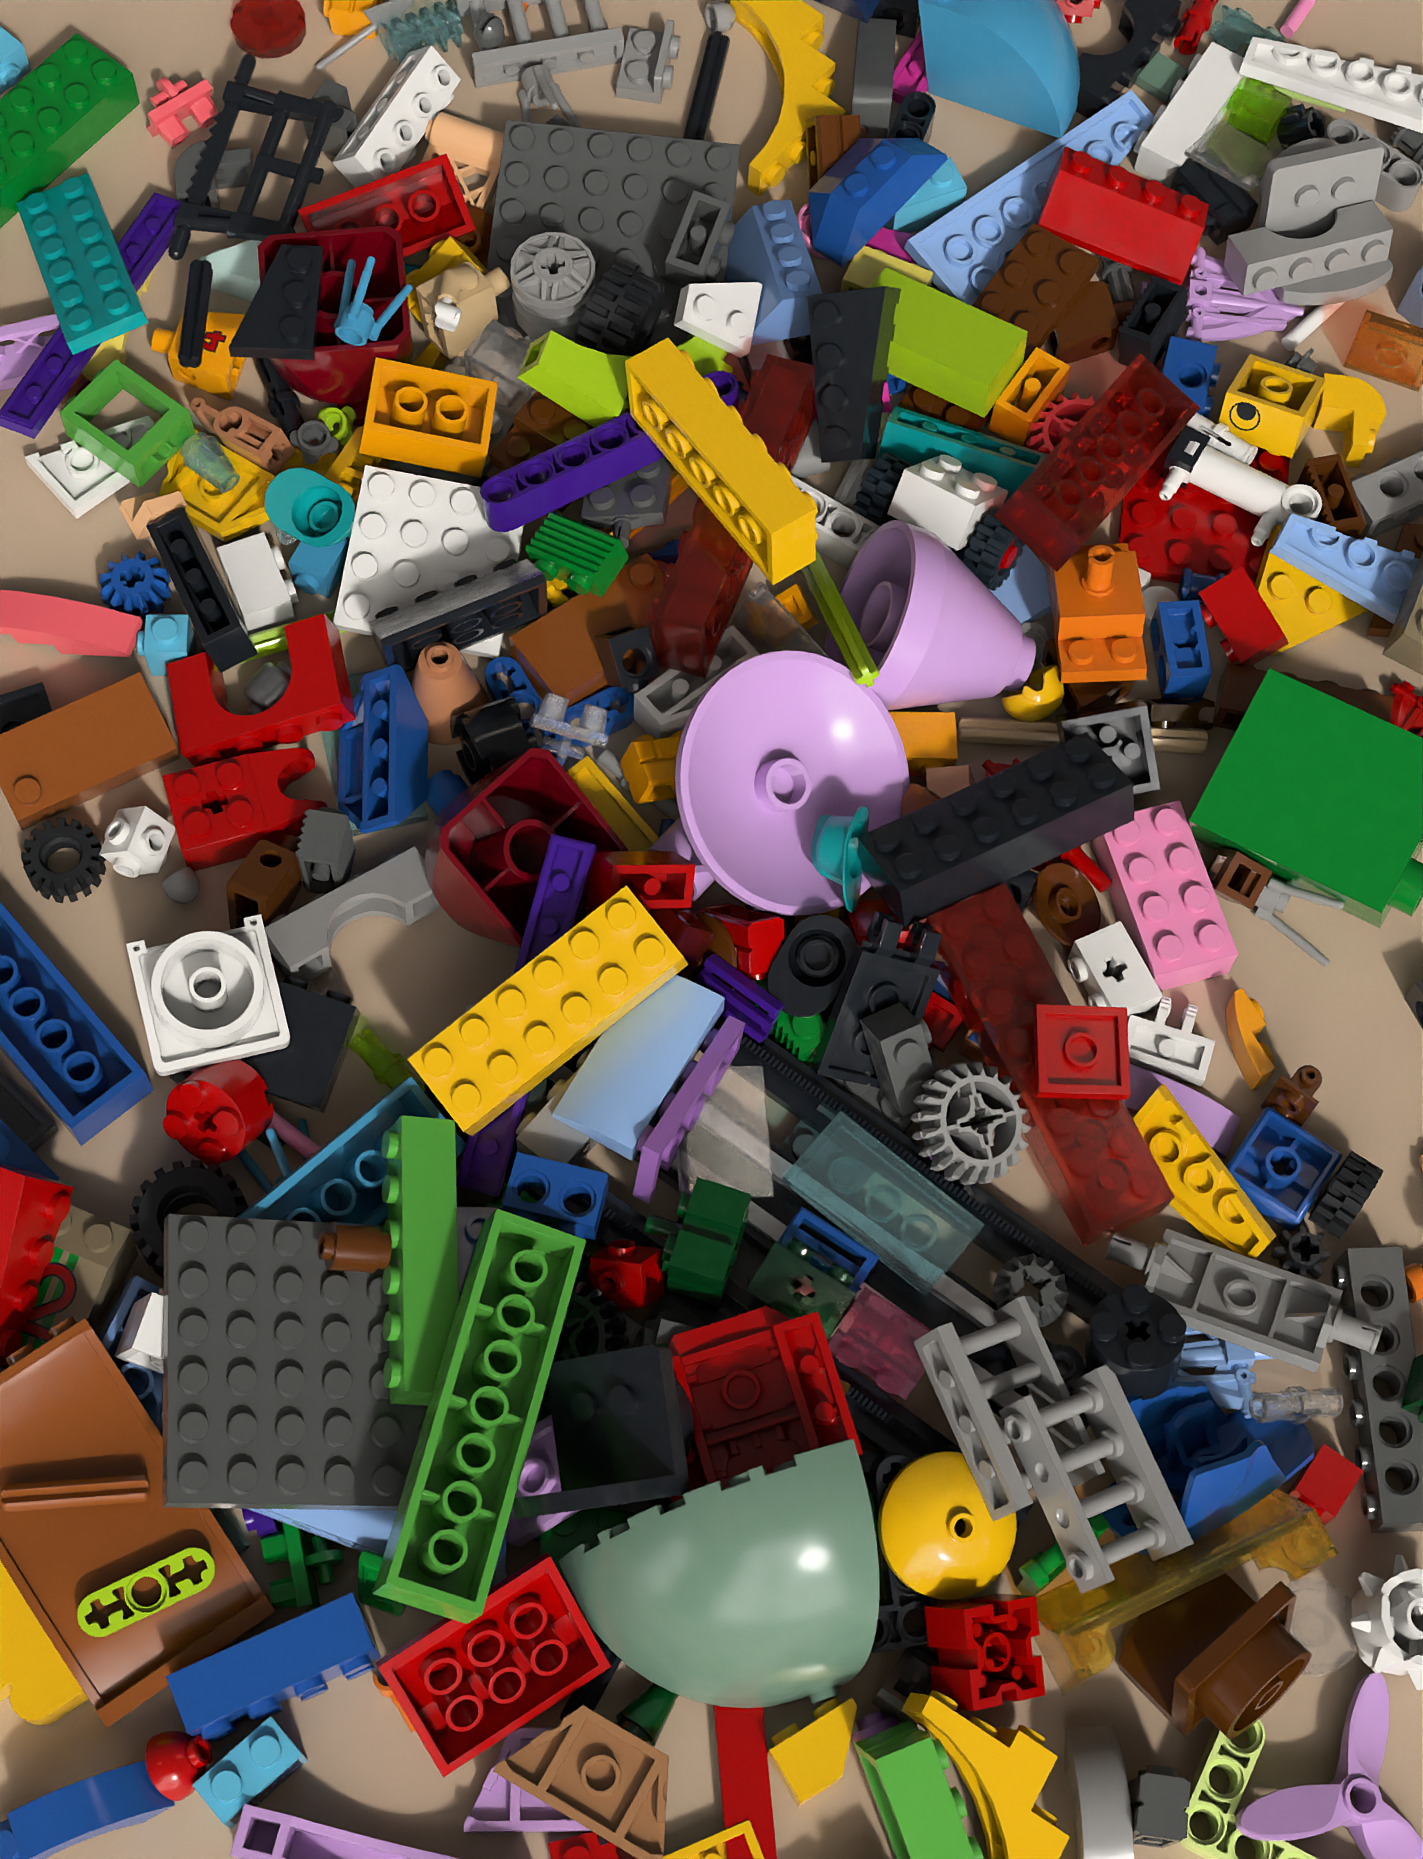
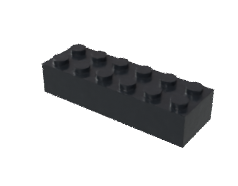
(996, 829)

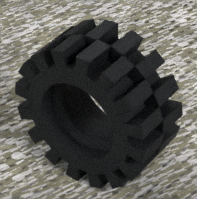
(56, 838)
(1345, 1195)

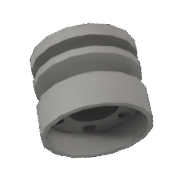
(551, 283)

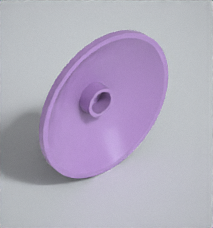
(767, 759)

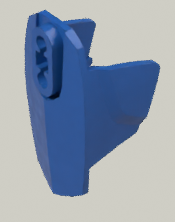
(1212, 1459)

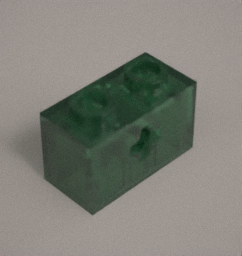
(778, 1284)

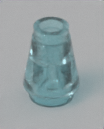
(209, 461)

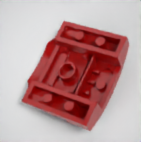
(758, 1393)

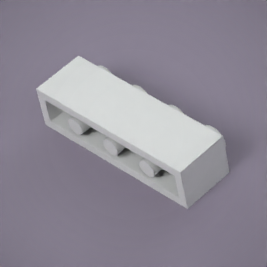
(1193, 111)

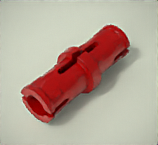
(1194, 23)

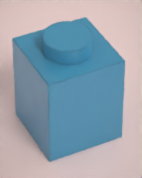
(318, 569)

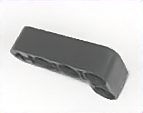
(874, 75)

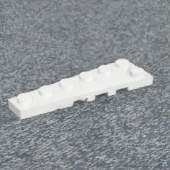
(1355, 85)

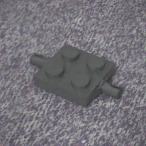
(631, 501)

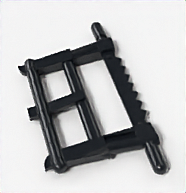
(281, 107)

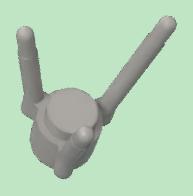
(542, 91)
(1276, 896)

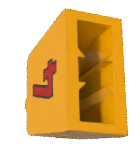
(218, 370)

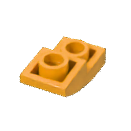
(1244, 1026)

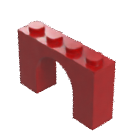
(313, 701)

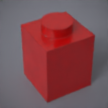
(1326, 1482)

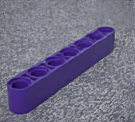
(577, 467)

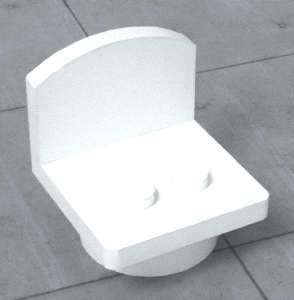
(209, 997)

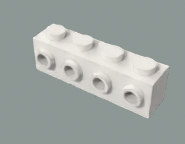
(398, 118)

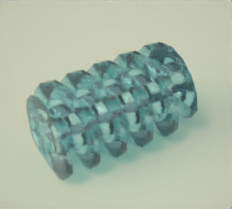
(422, 31)

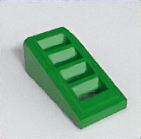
(368, 1571)

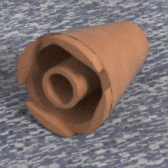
(444, 689)

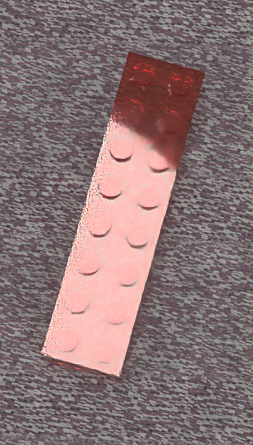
(711, 564)
(1082, 1145)

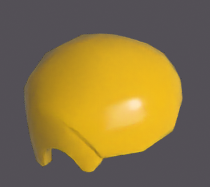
(1037, 699)

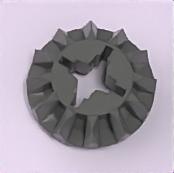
(1038, 1270)

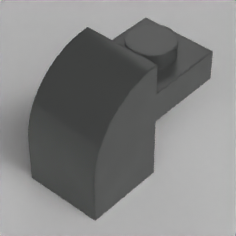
(231, 173)

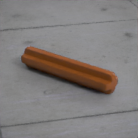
(75, 1493)

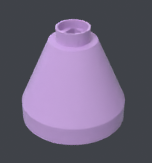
(930, 623)

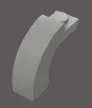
(1098, 1793)

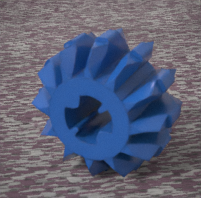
(135, 585)

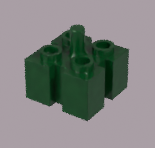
(703, 1239)

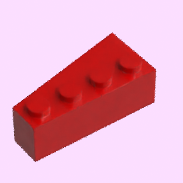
(29, 1224)

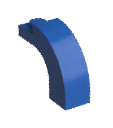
(81, 1812)

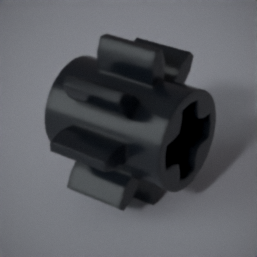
(1300, 125)
(1309, 1246)

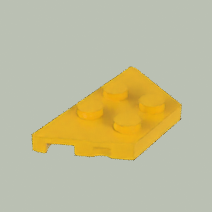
(216, 512)

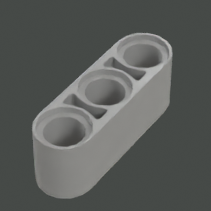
(1399, 175)

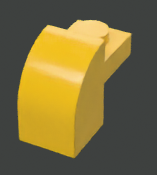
(1351, 408)

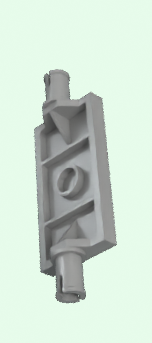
(1245, 1299)

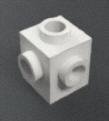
(137, 841)

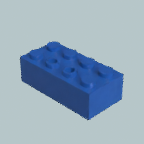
(274, 1667)

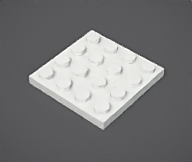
(416, 539)

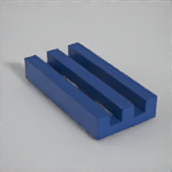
(837, 1237)

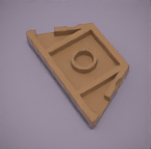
(598, 1779)

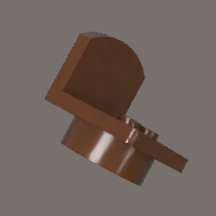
(1215, 1655)

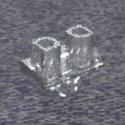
(550, 718)

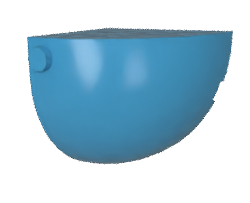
(1003, 59)

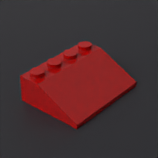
(493, 1675)

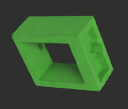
(152, 448)

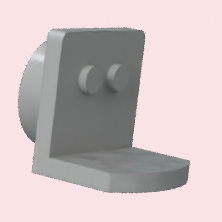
(1301, 202)

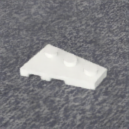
(79, 476)

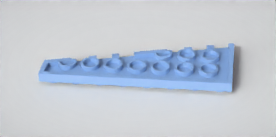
(979, 235)
(1350, 566)

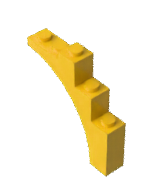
(791, 38)
(1002, 1774)

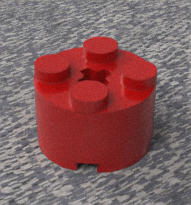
(218, 1111)

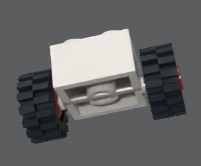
(948, 503)

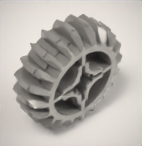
(983, 1155)

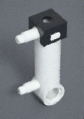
(1235, 482)

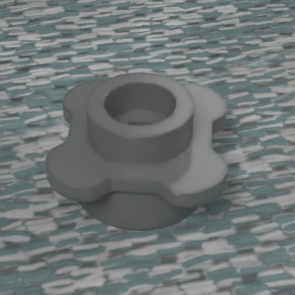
(1301, 362)
(316, 430)

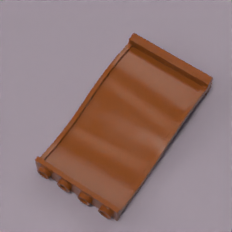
(78, 1418)

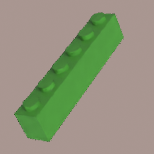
(423, 1253)

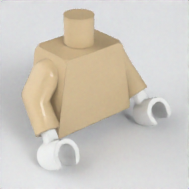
(458, 308)

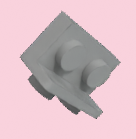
(647, 65)

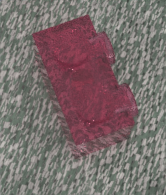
(880, 1343)

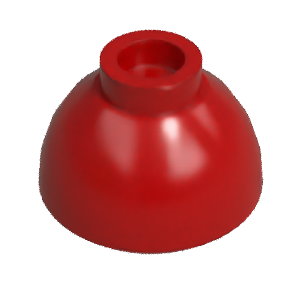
(176, 1762)

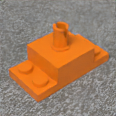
(1098, 615)

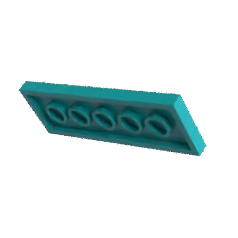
(81, 263)

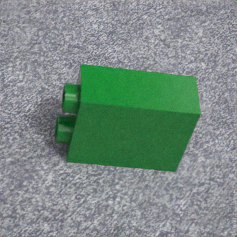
(1321, 799)

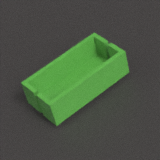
(914, 1795)

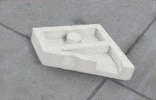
(720, 313)

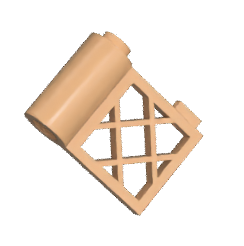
(468, 147)

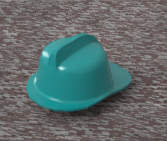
(310, 507)
(837, 852)

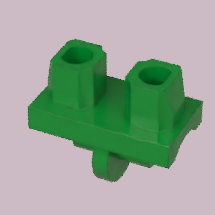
(300, 1588)

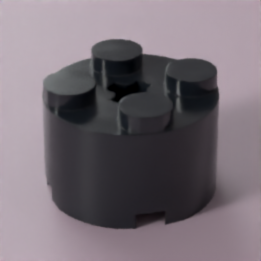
(490, 737)
(1137, 1340)

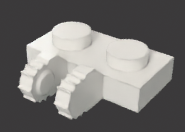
(1170, 1049)

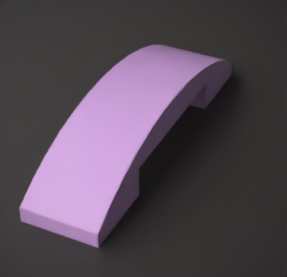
(1211, 1118)

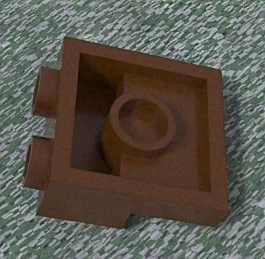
(536, 429)

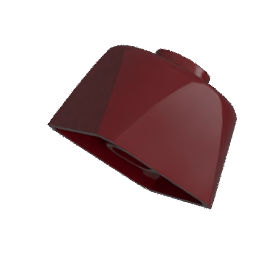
(341, 370)
(494, 840)

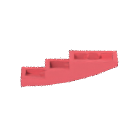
(68, 624)

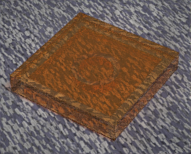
(1388, 350)

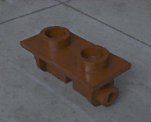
(1294, 1096)

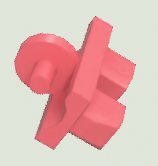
(175, 104)

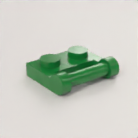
(1048, 1565)

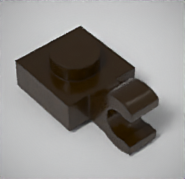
(1166, 711)

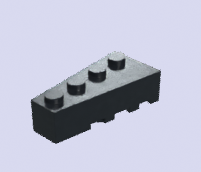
(850, 361)

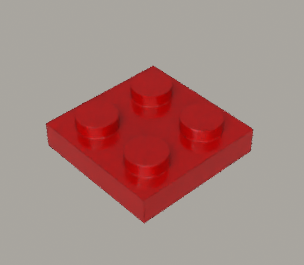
(1081, 1052)

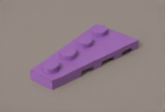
(682, 1110)

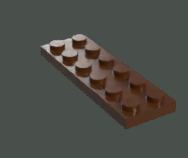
(1027, 291)

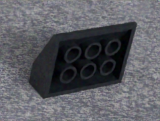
(462, 615)

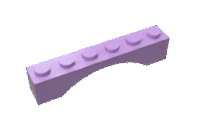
(283, 1836)

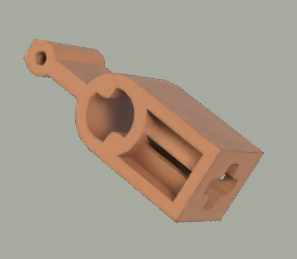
(246, 434)

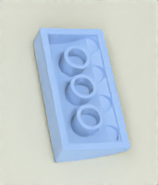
(639, 1065)

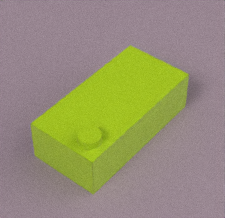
(951, 345)

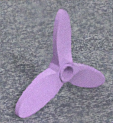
(1320, 1808)

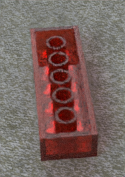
(1097, 463)

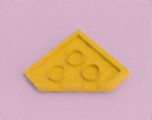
(1300, 601)

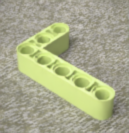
(1220, 1808)

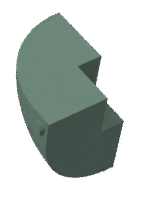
(742, 1586)

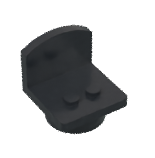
(616, 1431)

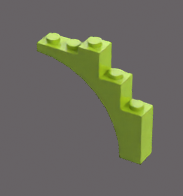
(596, 382)

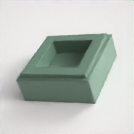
(1161, 76)

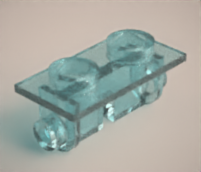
(1239, 29)

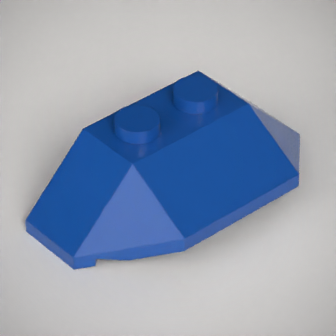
(866, 192)
(383, 753)

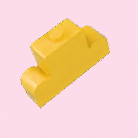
(30, 1665)

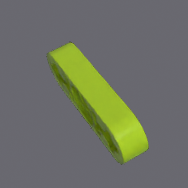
(107, 1595)

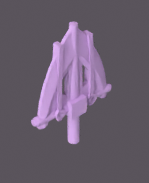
(1206, 301)

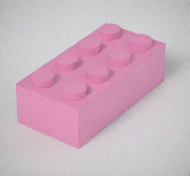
(1166, 897)

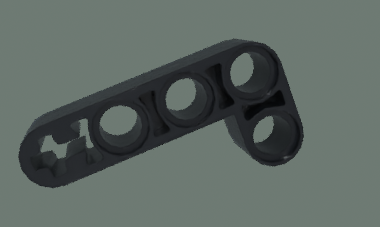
(899, 1597)

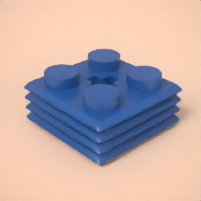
(1307, 1164)

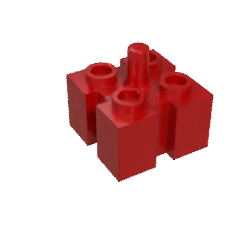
(985, 1650)

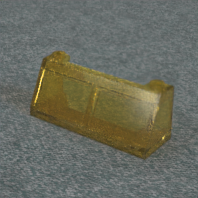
(1077, 1626)

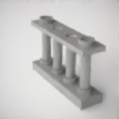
(559, 54)
(971, 1417)
(1129, 1460)

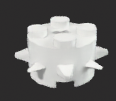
(1390, 1622)

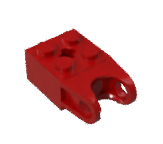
(248, 804)

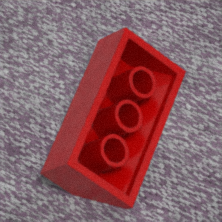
(416, 202)
(1122, 216)

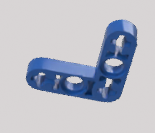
(525, 693)

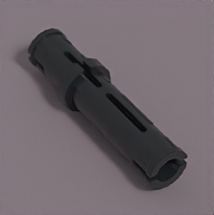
(282, 401)

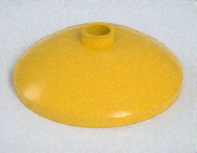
(920, 1534)

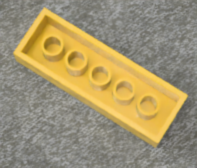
(722, 460)
(547, 1011)

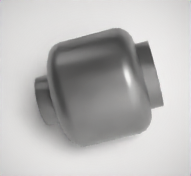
(267, 686)

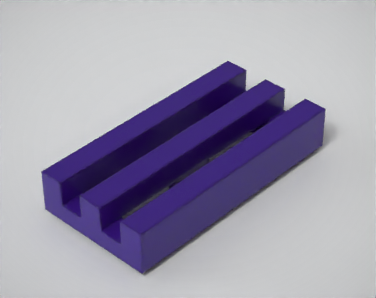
(736, 1003)

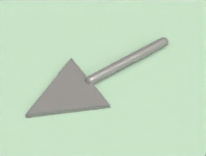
(377, 14)

